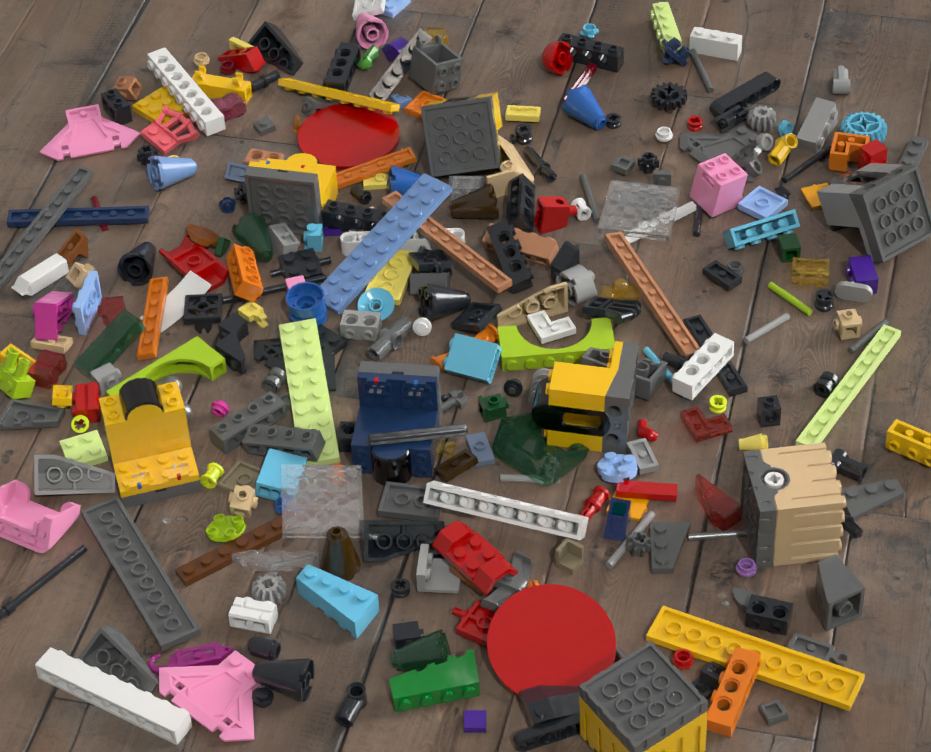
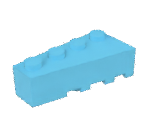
(343, 601)

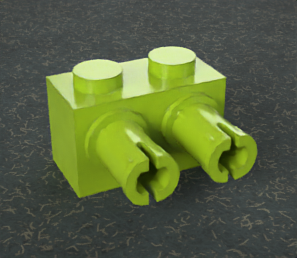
(14, 378)

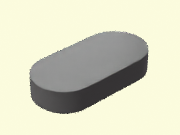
(853, 291)

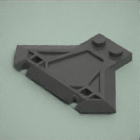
(707, 146)

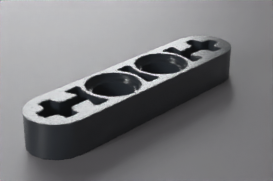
(533, 738)

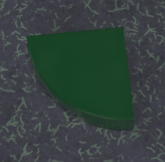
(222, 246)

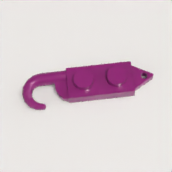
(196, 656)

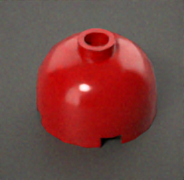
(557, 57)

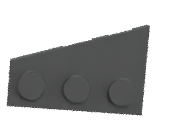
(867, 497)

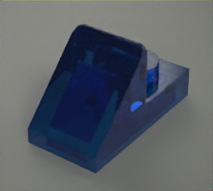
(618, 518)

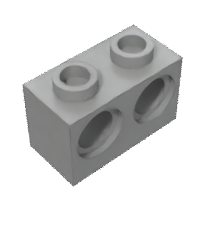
(360, 325)

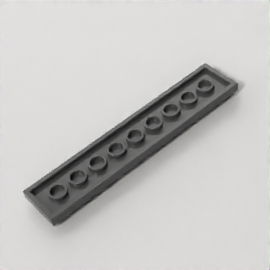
(140, 573)

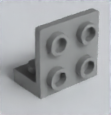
(435, 574)

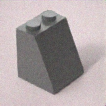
(838, 593)

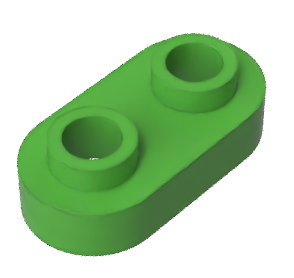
(367, 58)

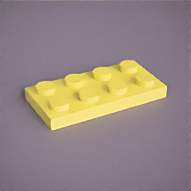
(394, 276)

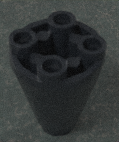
(441, 301)

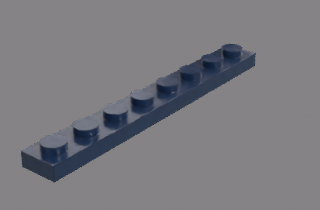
(85, 216)

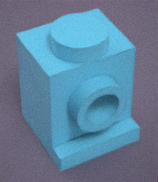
(314, 237)

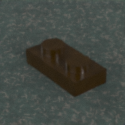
(456, 465)

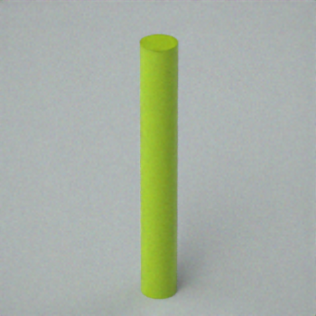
(791, 299)

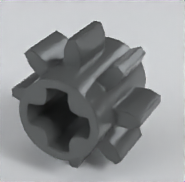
(638, 544)

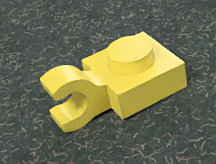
(252, 311)

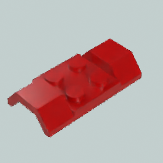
(196, 258)
(472, 556)

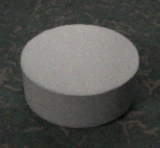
(765, 141)

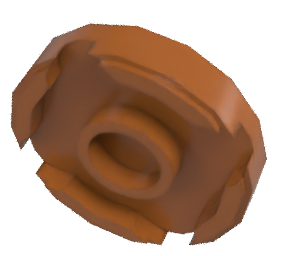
(201, 235)

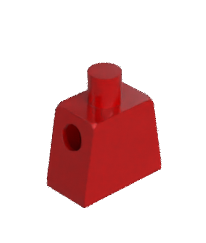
(552, 213)

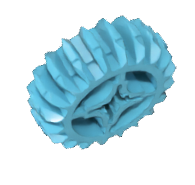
(865, 124)

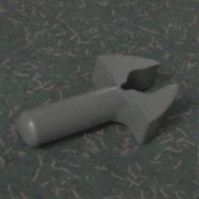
(456, 399)

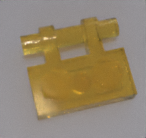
(810, 267)

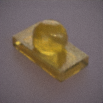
(620, 290)

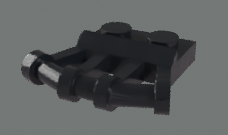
(616, 309)

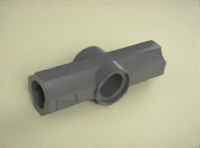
(390, 338)

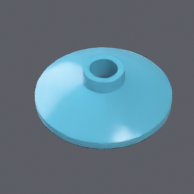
(377, 297)

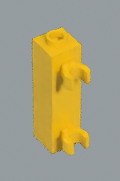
(219, 86)

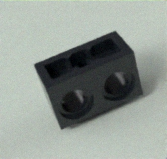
(116, 107)
(768, 614)

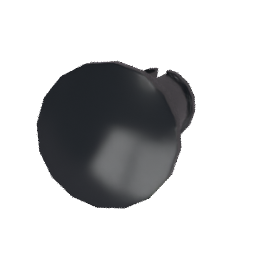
(676, 361)

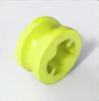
(717, 408)
(82, 429)

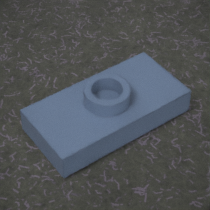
(480, 447)

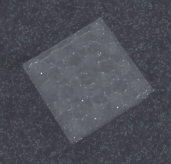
(639, 210)
(319, 499)

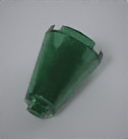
(253, 233)
(422, 652)

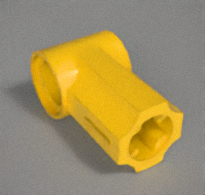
(782, 147)

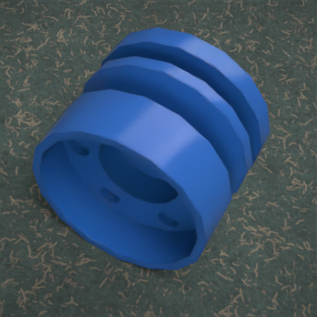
(306, 302)

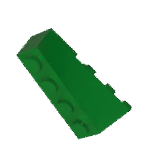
(436, 683)

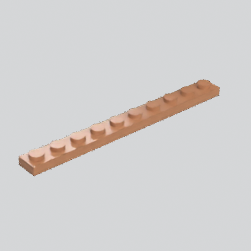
(458, 250)
(651, 294)

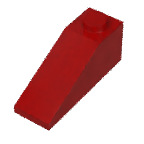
(245, 59)

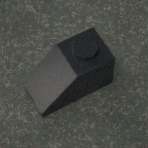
(566, 258)

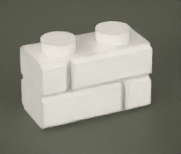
(253, 615)

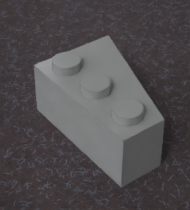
(817, 125)

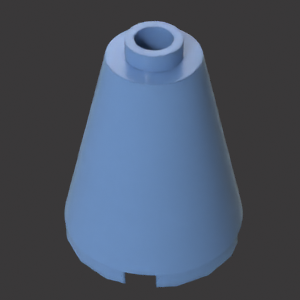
(169, 170)

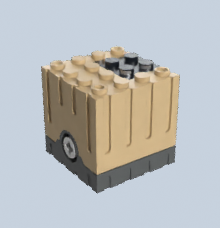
(791, 504)

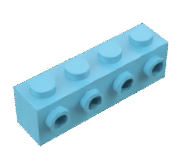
(766, 227)

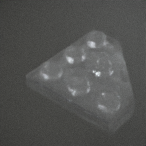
(274, 560)

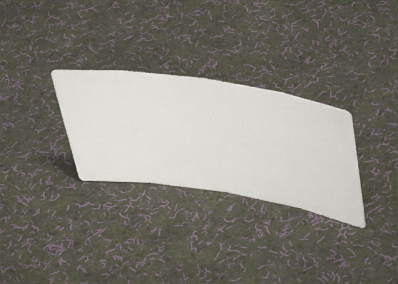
(175, 300)

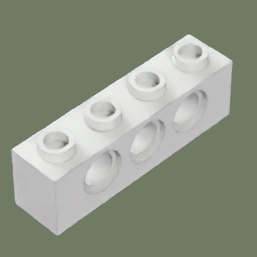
(702, 366)

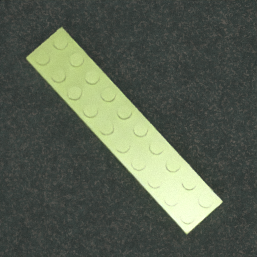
(309, 385)

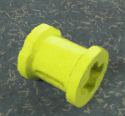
(211, 475)

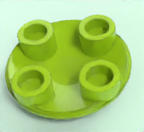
(225, 528)

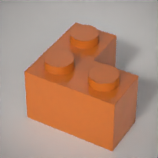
(844, 149)

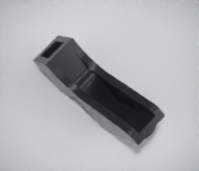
(231, 333)

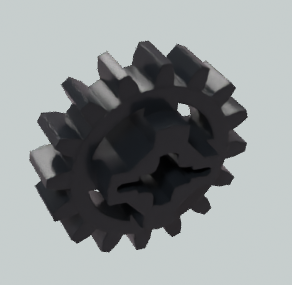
(668, 96)

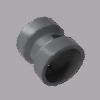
(274, 380)

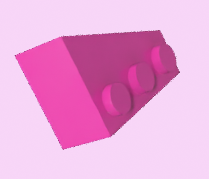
(51, 313)

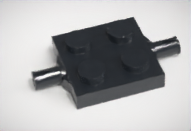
(428, 260)
(300, 263)

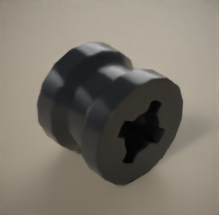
(523, 134)
(824, 300)

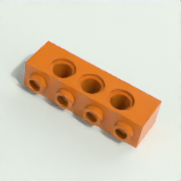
(740, 661)

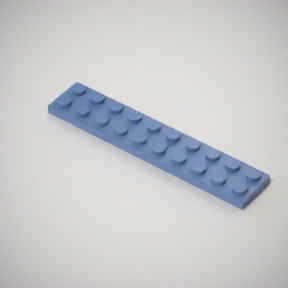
(383, 242)

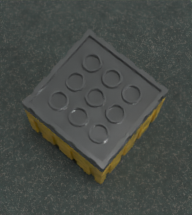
(642, 707)

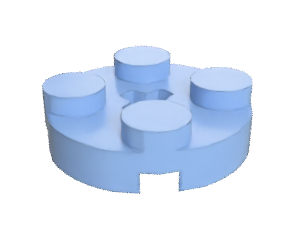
(617, 467)

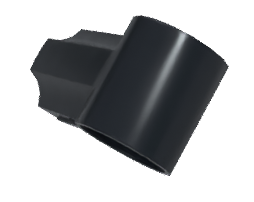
(847, 465)
(352, 705)

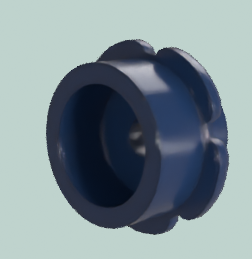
(227, 208)

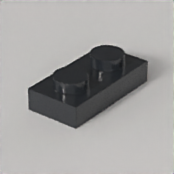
(722, 275)

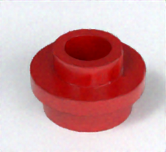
(686, 656)

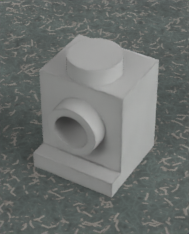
(106, 377)

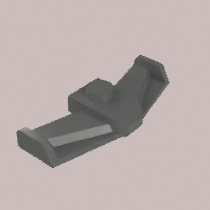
(509, 583)

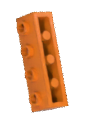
(244, 273)

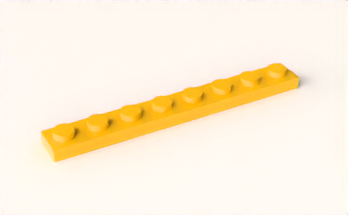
(333, 94)

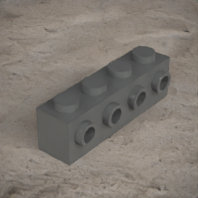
(230, 432)
(293, 440)

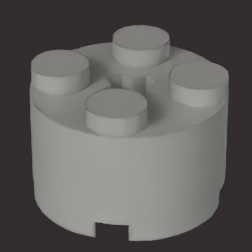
(580, 284)

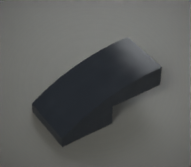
(708, 679)

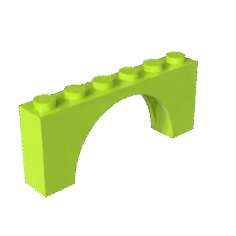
(522, 355)
(190, 357)

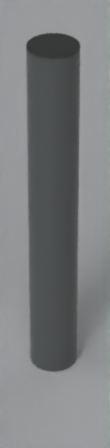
(867, 337)

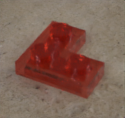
(703, 428)

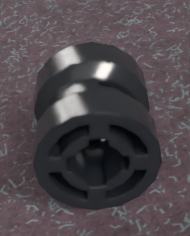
(826, 384)

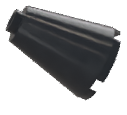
(138, 264)
(286, 676)

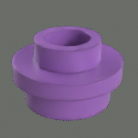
(746, 567)

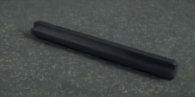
(418, 434)

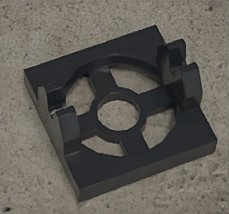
(212, 302)

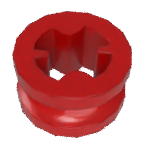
(694, 123)

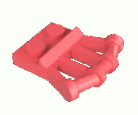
(163, 138)

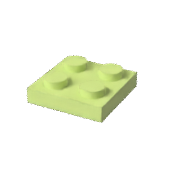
(85, 448)

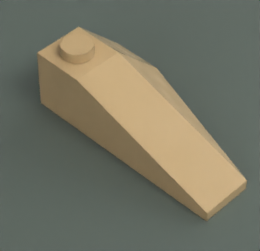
(550, 299)

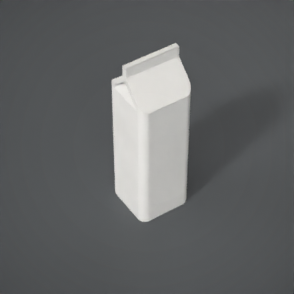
(41, 275)

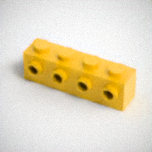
(909, 442)

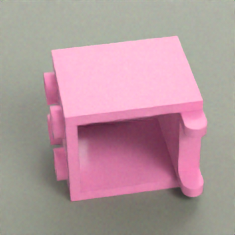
(718, 185)

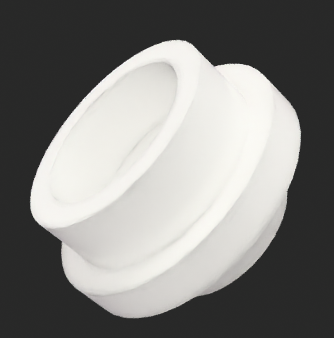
(664, 134)
(422, 326)

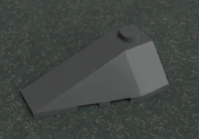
(116, 656)

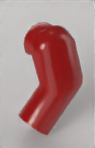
(645, 432)

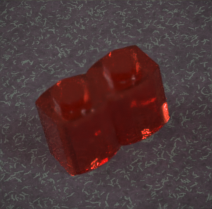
(47, 368)

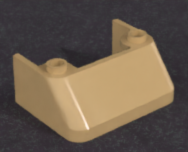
(511, 167)

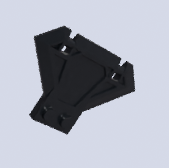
(330, 344)

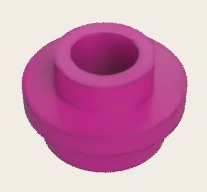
(219, 408)

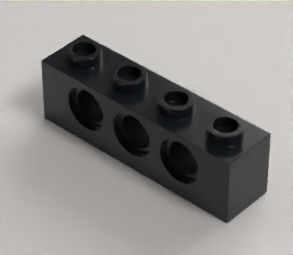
(588, 51)
(343, 66)
(521, 203)
(350, 217)
(499, 233)

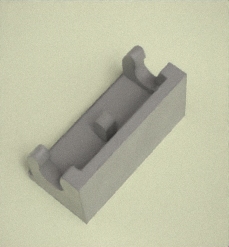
(283, 239)

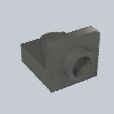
(312, 104)

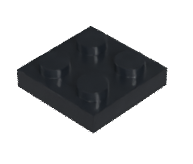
(476, 316)

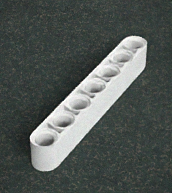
(350, 240)

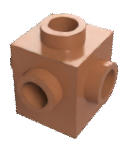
(128, 87)

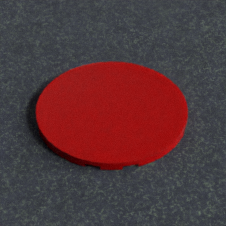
(348, 135)
(549, 638)

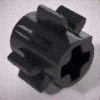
(144, 153)
(648, 163)
(240, 193)

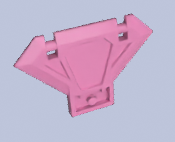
(88, 135)
(215, 695)

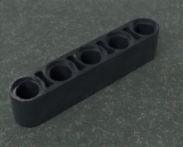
(747, 93)

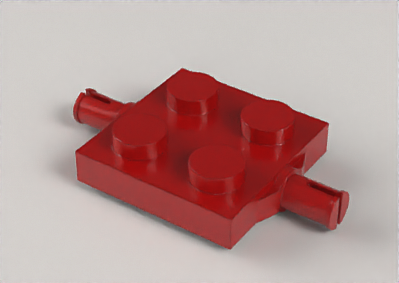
(474, 622)

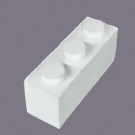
(716, 43)

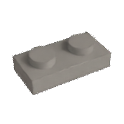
(644, 456)

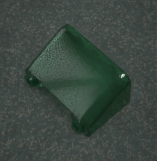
(524, 449)

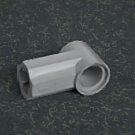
(841, 83)

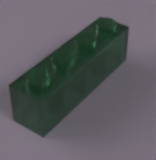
(110, 343)

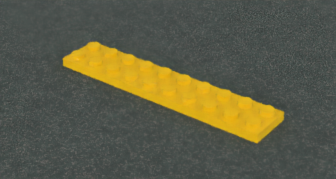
(779, 664)

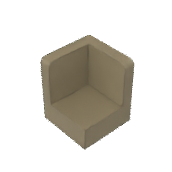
(569, 556)

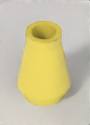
(754, 442)

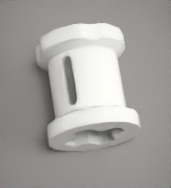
(582, 207)

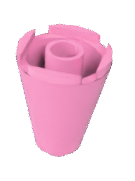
(370, 31)

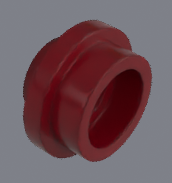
(227, 67)

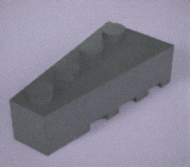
(649, 374)

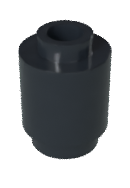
(264, 647)

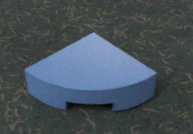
(403, 101)

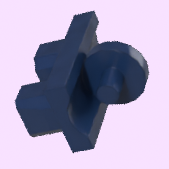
(672, 54)

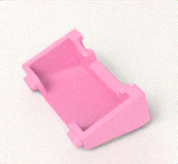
(30, 522)

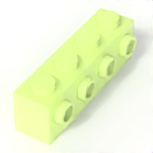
(664, 23)

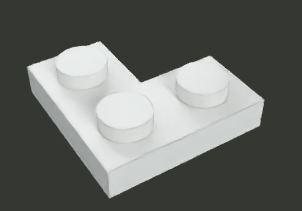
(547, 330)

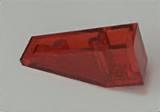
(110, 308)
(719, 507)

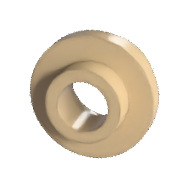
(201, 59)

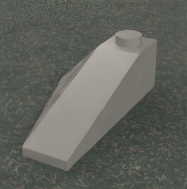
(66, 476)

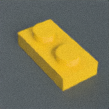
(62, 395)

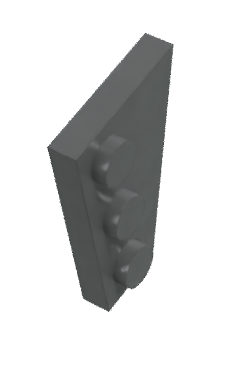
(27, 414)
(666, 544)

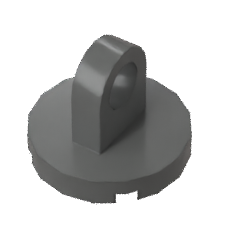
(749, 160)

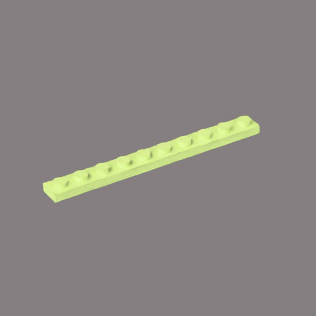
(849, 386)

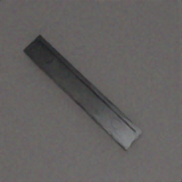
(728, 374)

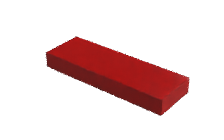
(647, 490)

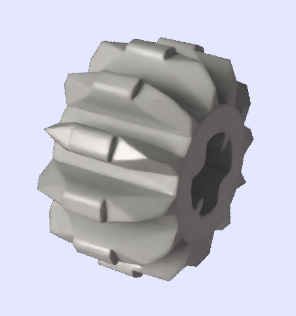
(761, 118)
(269, 589)

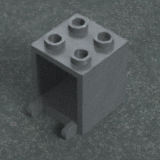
(435, 66)

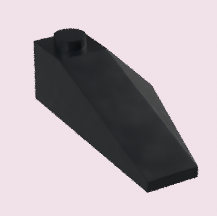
(276, 48)
(394, 538)
(549, 703)

